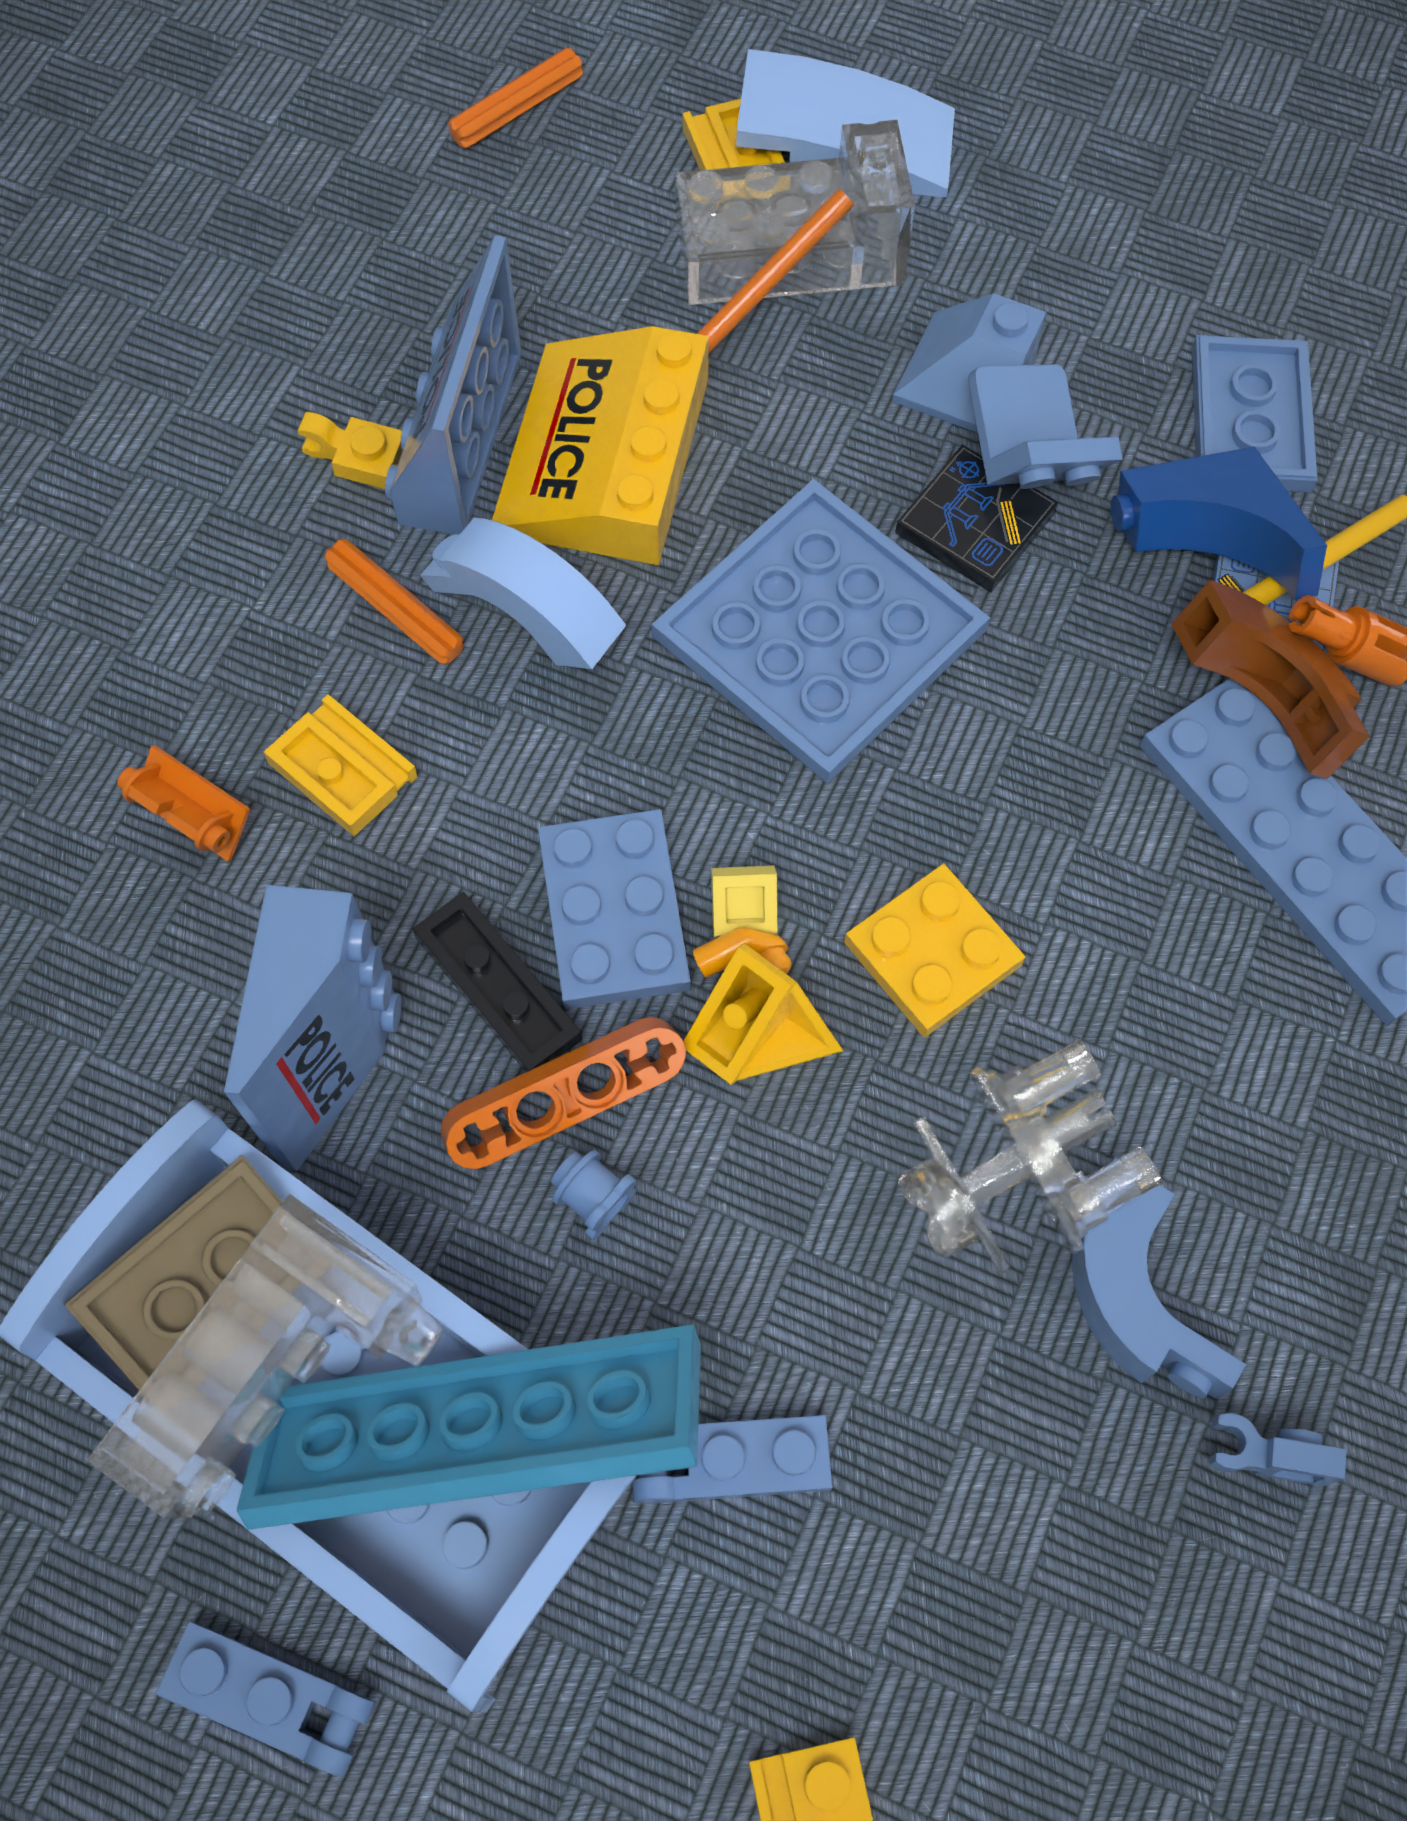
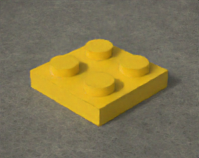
(934, 950)

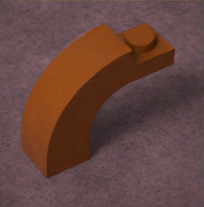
(1283, 669)

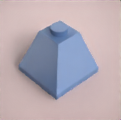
(959, 341)

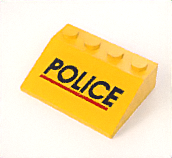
(606, 442)

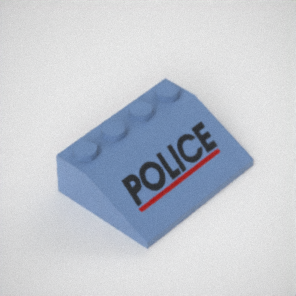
(459, 402)
(308, 1019)

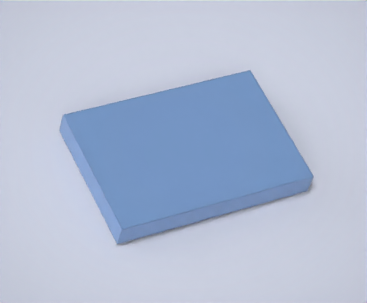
(1257, 398)

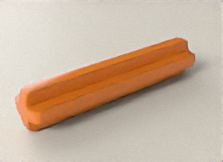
(515, 98)
(394, 601)

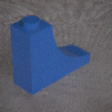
(1225, 508)

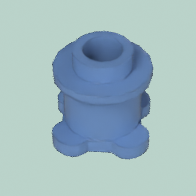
(592, 1190)

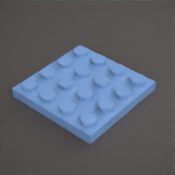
(820, 629)

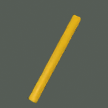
(1342, 544)

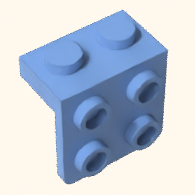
(1031, 429)

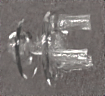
(1034, 1153)

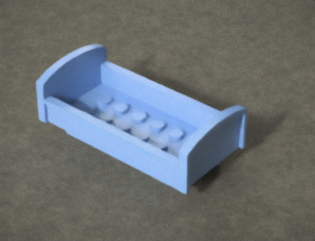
(434, 1580)

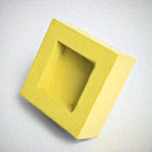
(744, 899)

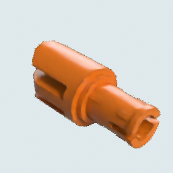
(1355, 638)

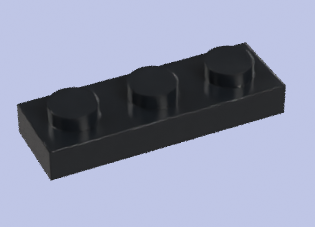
(497, 983)

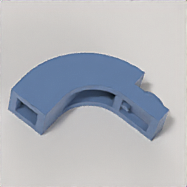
(1127, 1315)

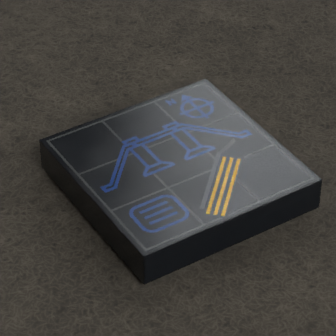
(975, 524)

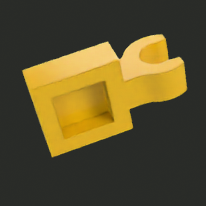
(357, 453)

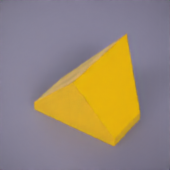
(757, 1022)

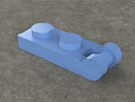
(748, 1462)
(263, 1697)

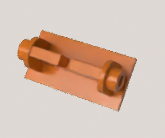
(186, 802)

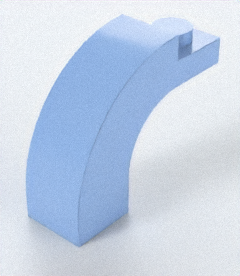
(531, 586)

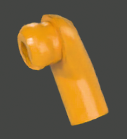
(717, 953)

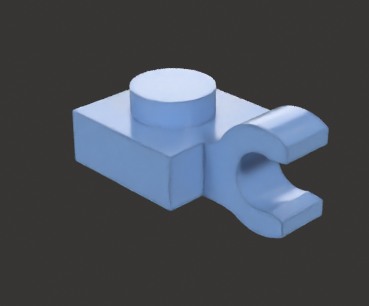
(1291, 1456)

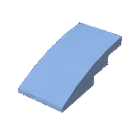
(804, 102)

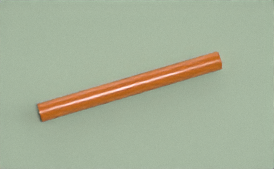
(776, 268)

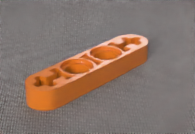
(567, 1103)

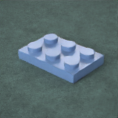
(613, 909)

